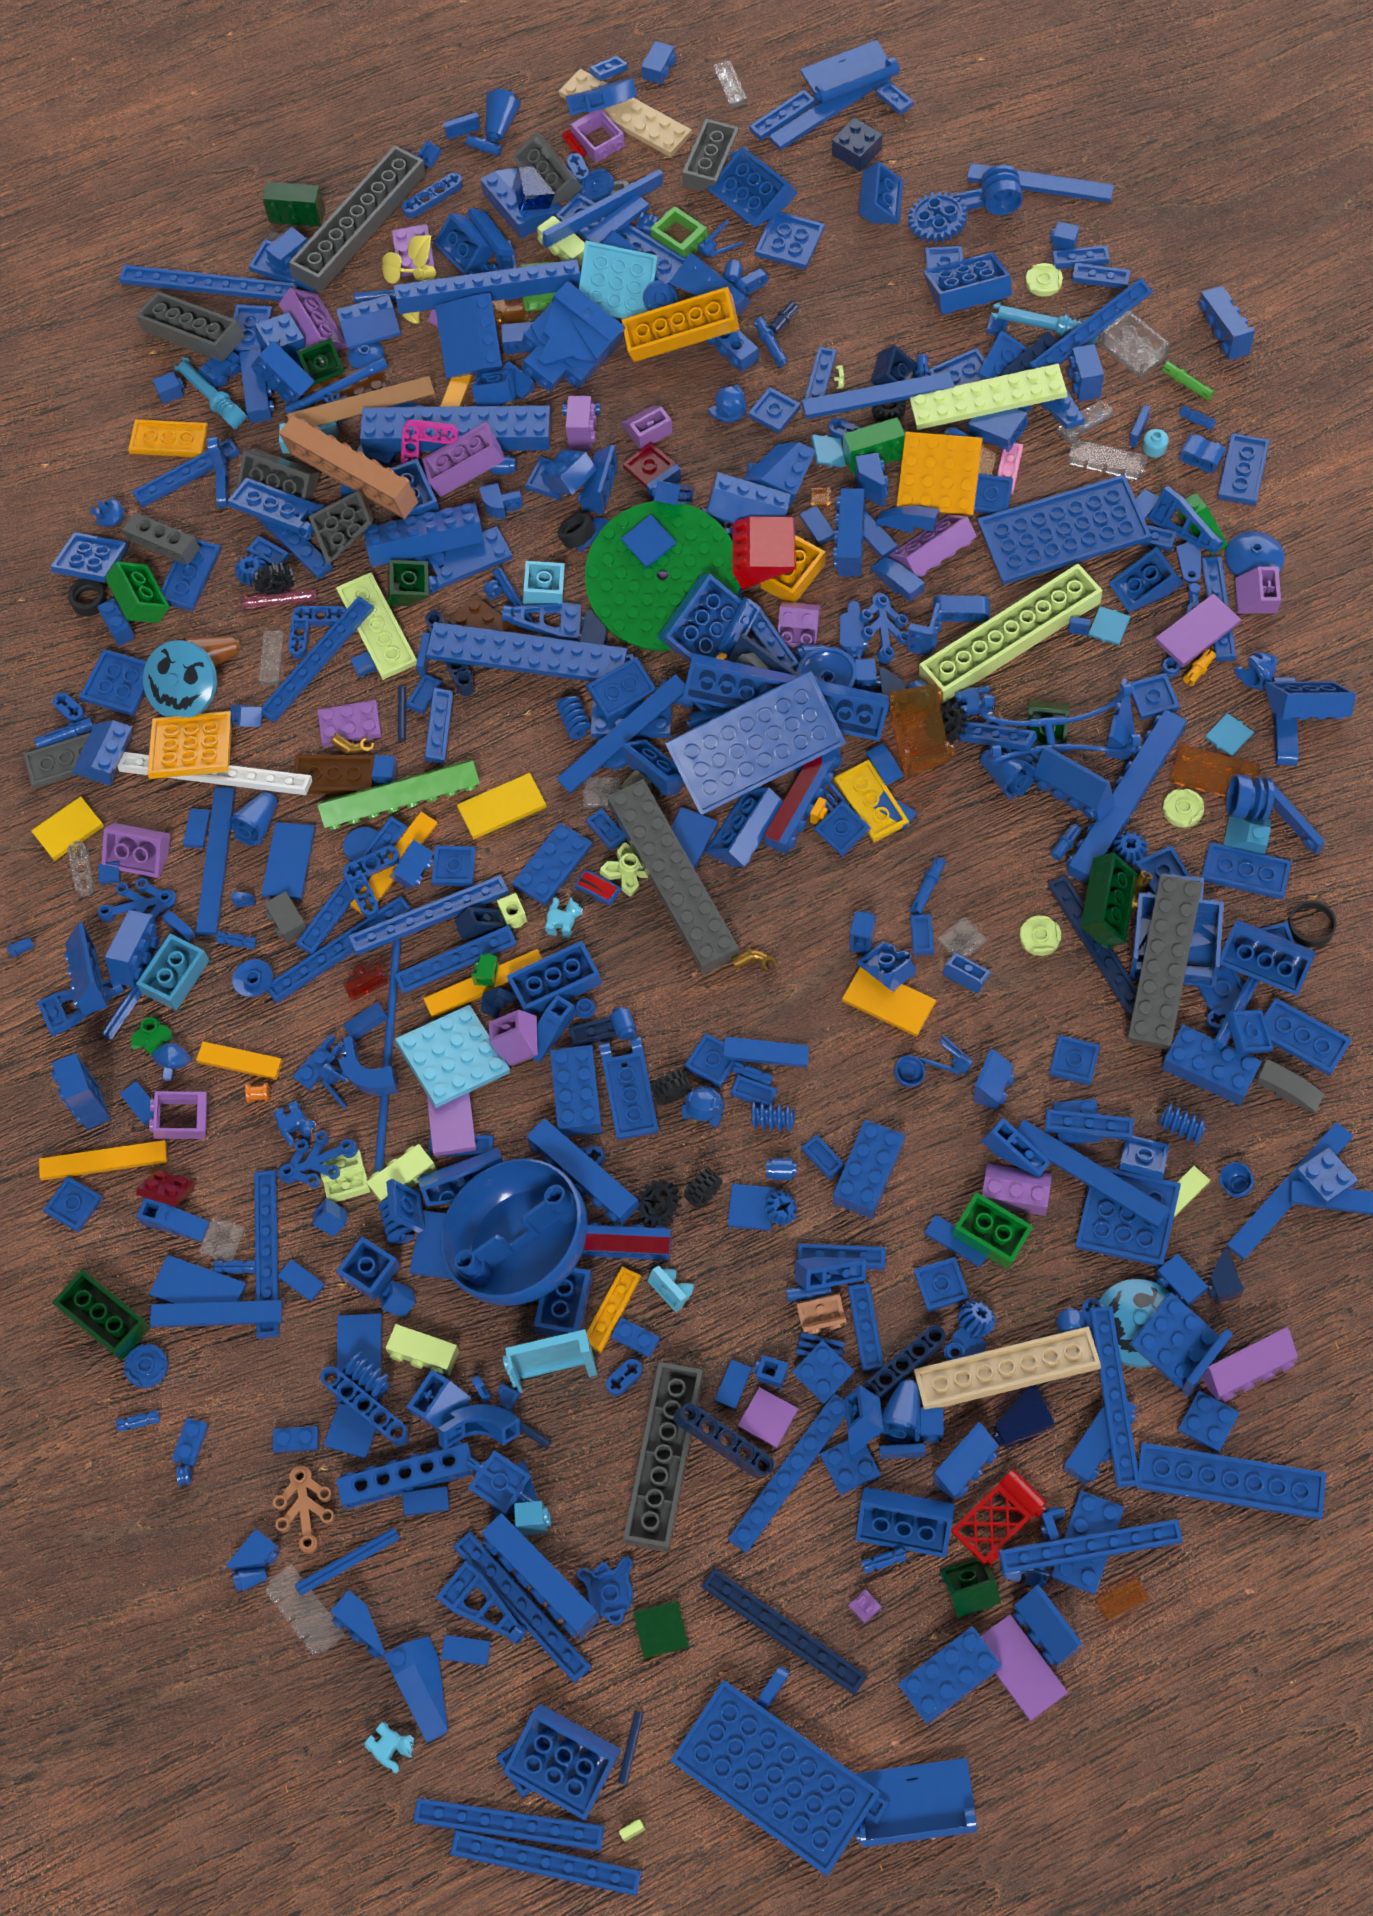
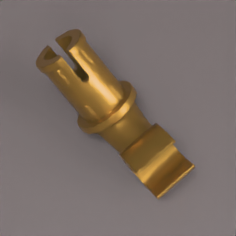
(349, 747)
(1141, 884)
(753, 956)

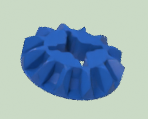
(784, 1216)

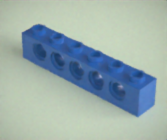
(352, 1498)

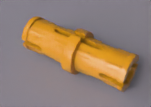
(1199, 667)

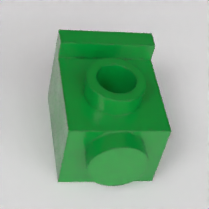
(486, 970)

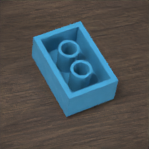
(173, 972)

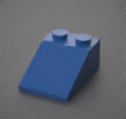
(1146, 581)

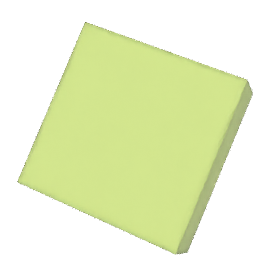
(632, 1830)

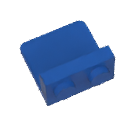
(923, 638)

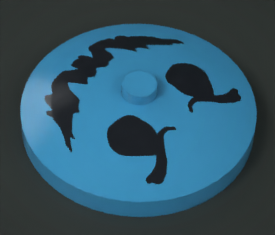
(179, 679)
(1132, 1306)

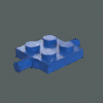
(499, 1482)

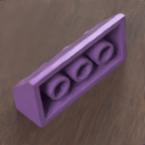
(311, 318)
(463, 460)
(931, 548)
(1251, 1365)

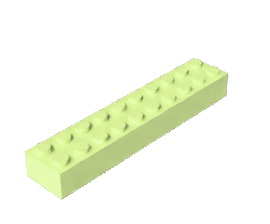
(1011, 632)

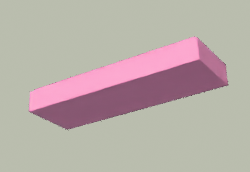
(1010, 463)

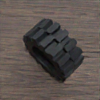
(887, 414)
(671, 1087)
(702, 1188)

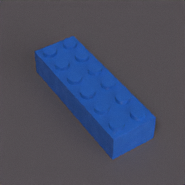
(423, 534)
(544, 1580)

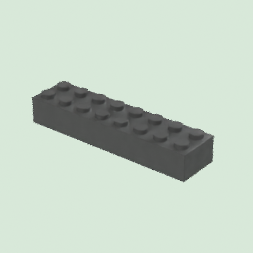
(1164, 962)
(662, 1459)

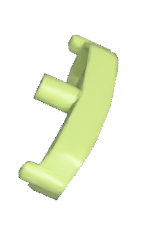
(840, 378)

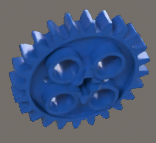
(937, 217)

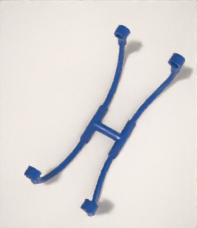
(995, 750)

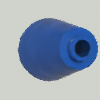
(500, 112)
(1010, 775)
(253, 819)
(902, 1414)

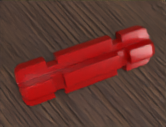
(573, 143)

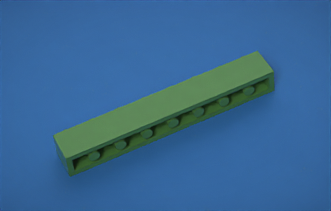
(398, 793)

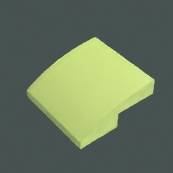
(351, 1181)

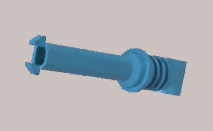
(1061, 325)
(218, 401)

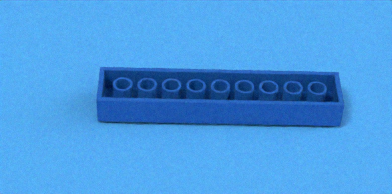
(513, 426)
(732, 684)

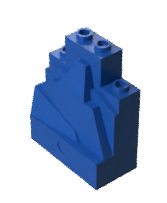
(570, 340)
(1206, 940)

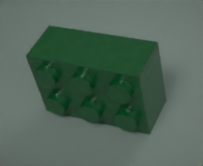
(293, 204)

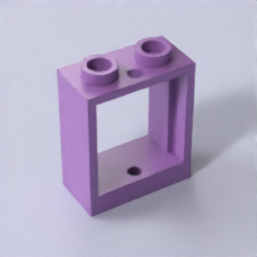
(597, 119)
(167, 1097)

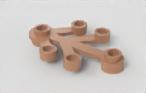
(303, 1505)

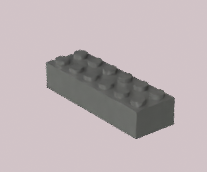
(190, 326)

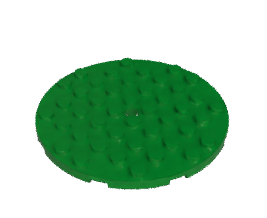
(632, 598)

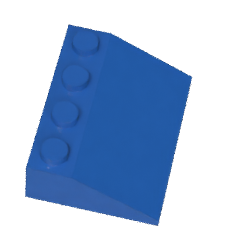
(752, 188)
(500, 192)
(975, 283)
(468, 336)
(701, 619)
(562, 1760)

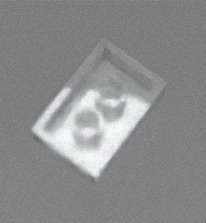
(1134, 344)

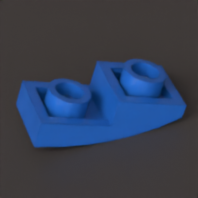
(884, 764)

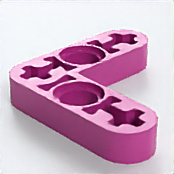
(421, 435)

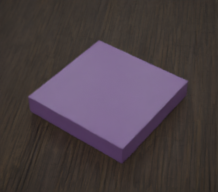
(768, 1418)

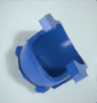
(730, 404)
(1261, 670)
(703, 1105)

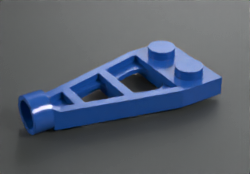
(1165, 509)
(569, 619)
(54, 1014)
(461, 1586)

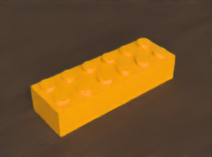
(680, 324)

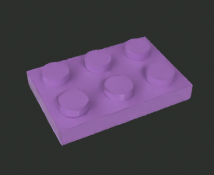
(401, 241)
(350, 722)

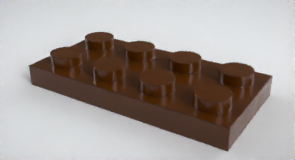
(365, 385)
(479, 615)
(336, 772)

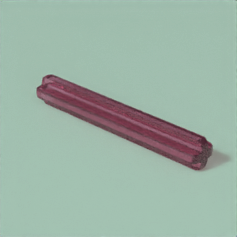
(278, 599)

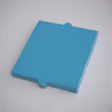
(828, 451)
(1109, 626)
(1229, 735)

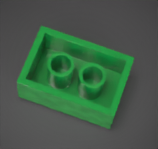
(882, 438)
(137, 592)
(991, 1230)

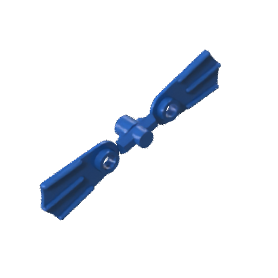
(1190, 563)

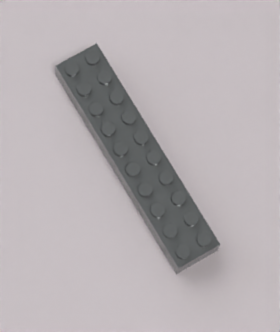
(357, 218)
(673, 877)

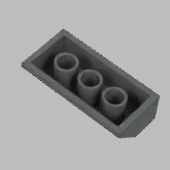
(708, 155)
(543, 157)
(278, 473)

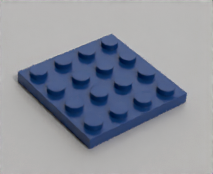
(1121, 1234)

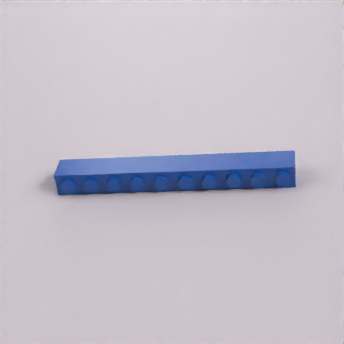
(500, 283)
(1128, 793)

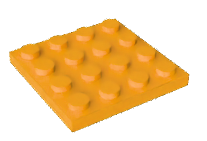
(940, 472)
(190, 745)

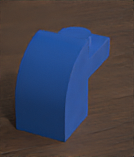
(498, 504)

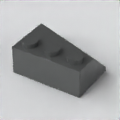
(341, 524)

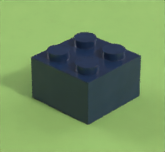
(857, 144)

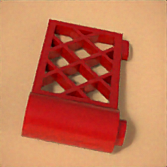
(1022, 1498)

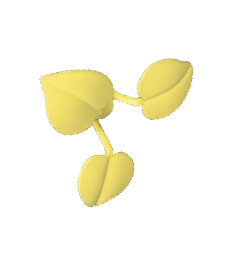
(418, 251)

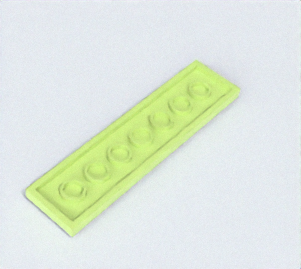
(988, 396)

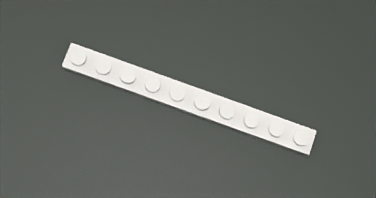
(236, 776)

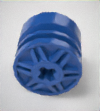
(1001, 190)
(1250, 797)

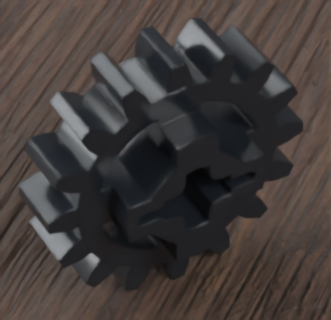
(274, 579)
(953, 726)
(659, 1213)

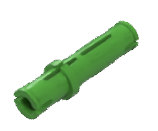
(1187, 380)

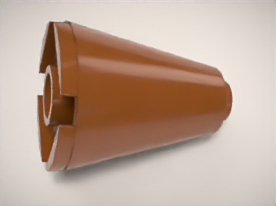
(217, 647)

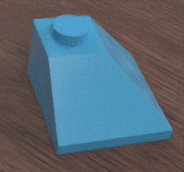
(1248, 834)

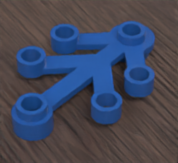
(881, 604)
(140, 903)
(314, 1160)

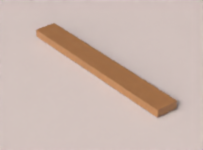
(353, 405)

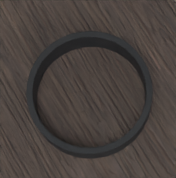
(1316, 905)

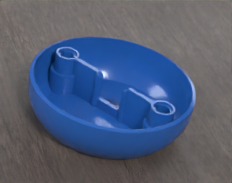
(514, 1232)

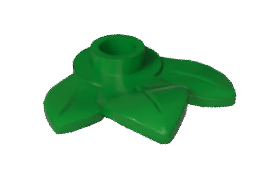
(152, 1038)

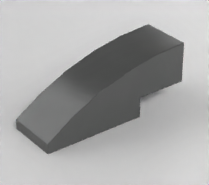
(1290, 1086)

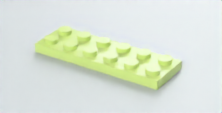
(380, 629)

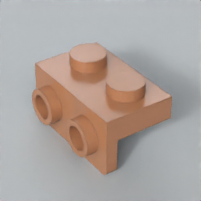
(821, 1313)

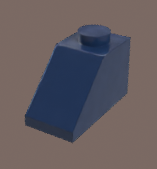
(478, 922)
(1224, 1281)

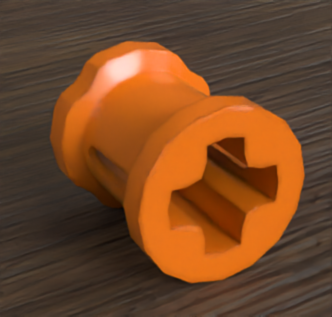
(258, 1092)

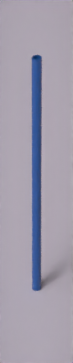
(387, 1059)

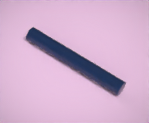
(401, 713)
(534, 1435)
(630, 1748)

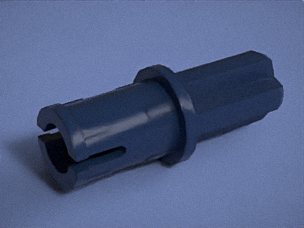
(783, 317)

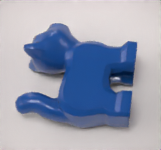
(971, 699)
(293, 1121)

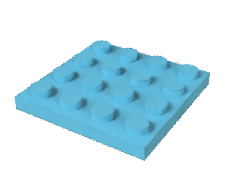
(616, 278)
(452, 1056)

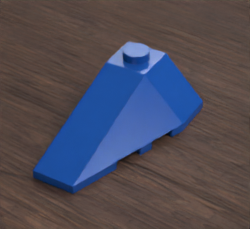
(1121, 728)
(419, 1679)

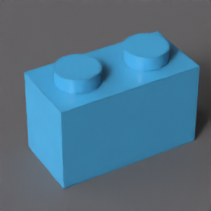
(532, 1518)

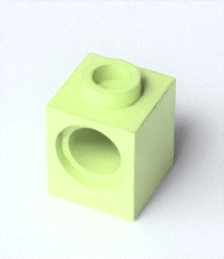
(509, 904)

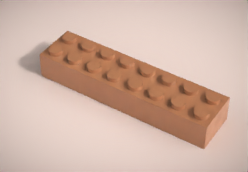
(349, 466)

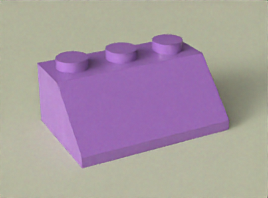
(135, 849)
(1017, 1189)

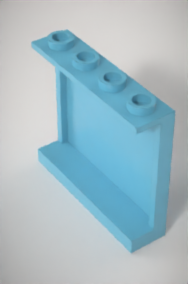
(549, 1356)

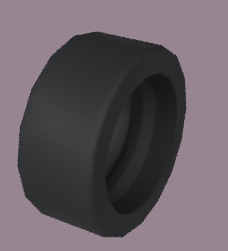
(576, 530)
(82, 586)

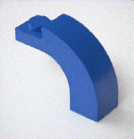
(370, 1081)
(481, 1420)

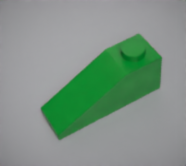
(1205, 514)

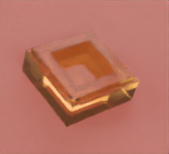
(820, 497)

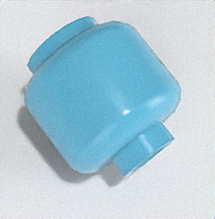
(1155, 443)

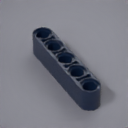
(459, 675)
(906, 1356)
(713, 1440)

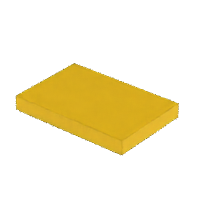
(68, 825)

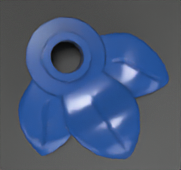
(964, 1344)

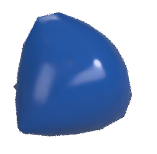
(110, 513)
(170, 1057)

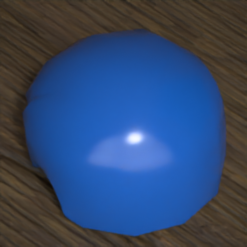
(909, 1071)
(1236, 1179)

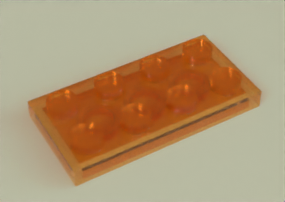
(1209, 770)

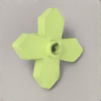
(627, 868)

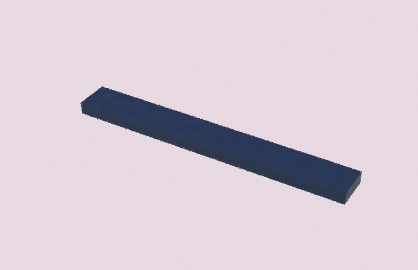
(1104, 958)
(784, 1631)

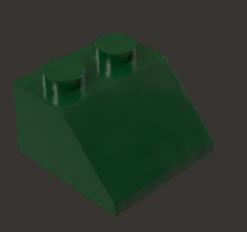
(320, 361)
(407, 582)
(1047, 710)
(970, 1587)

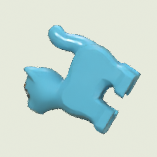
(562, 919)
(388, 1744)

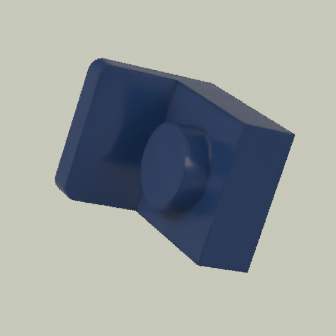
(494, 999)

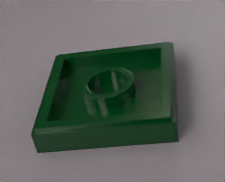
(660, 1630)

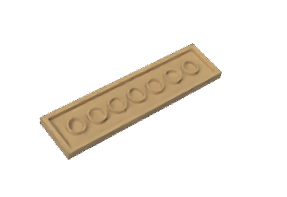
(635, 117)
(1007, 1368)

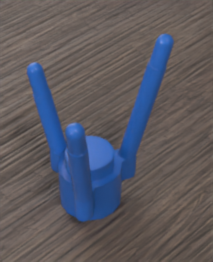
(708, 246)
(961, 1061)
(332, 1075)

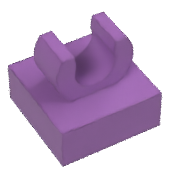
(865, 1606)

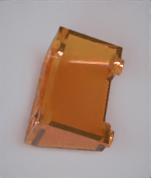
(919, 729)

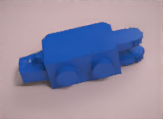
(850, 632)

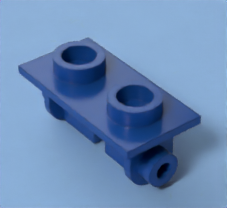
(1033, 1577)

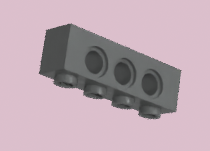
(161, 538)

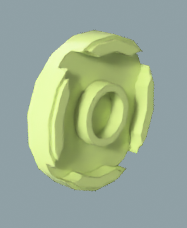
(1044, 279)
(1183, 808)
(1040, 935)

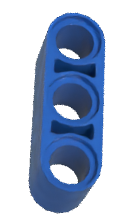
(963, 608)

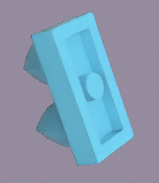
(663, 1282)

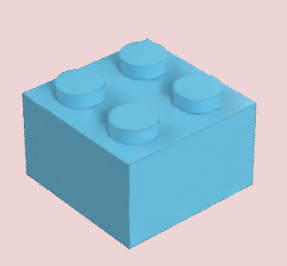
(543, 583)

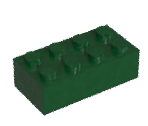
(1109, 900)
(101, 1315)

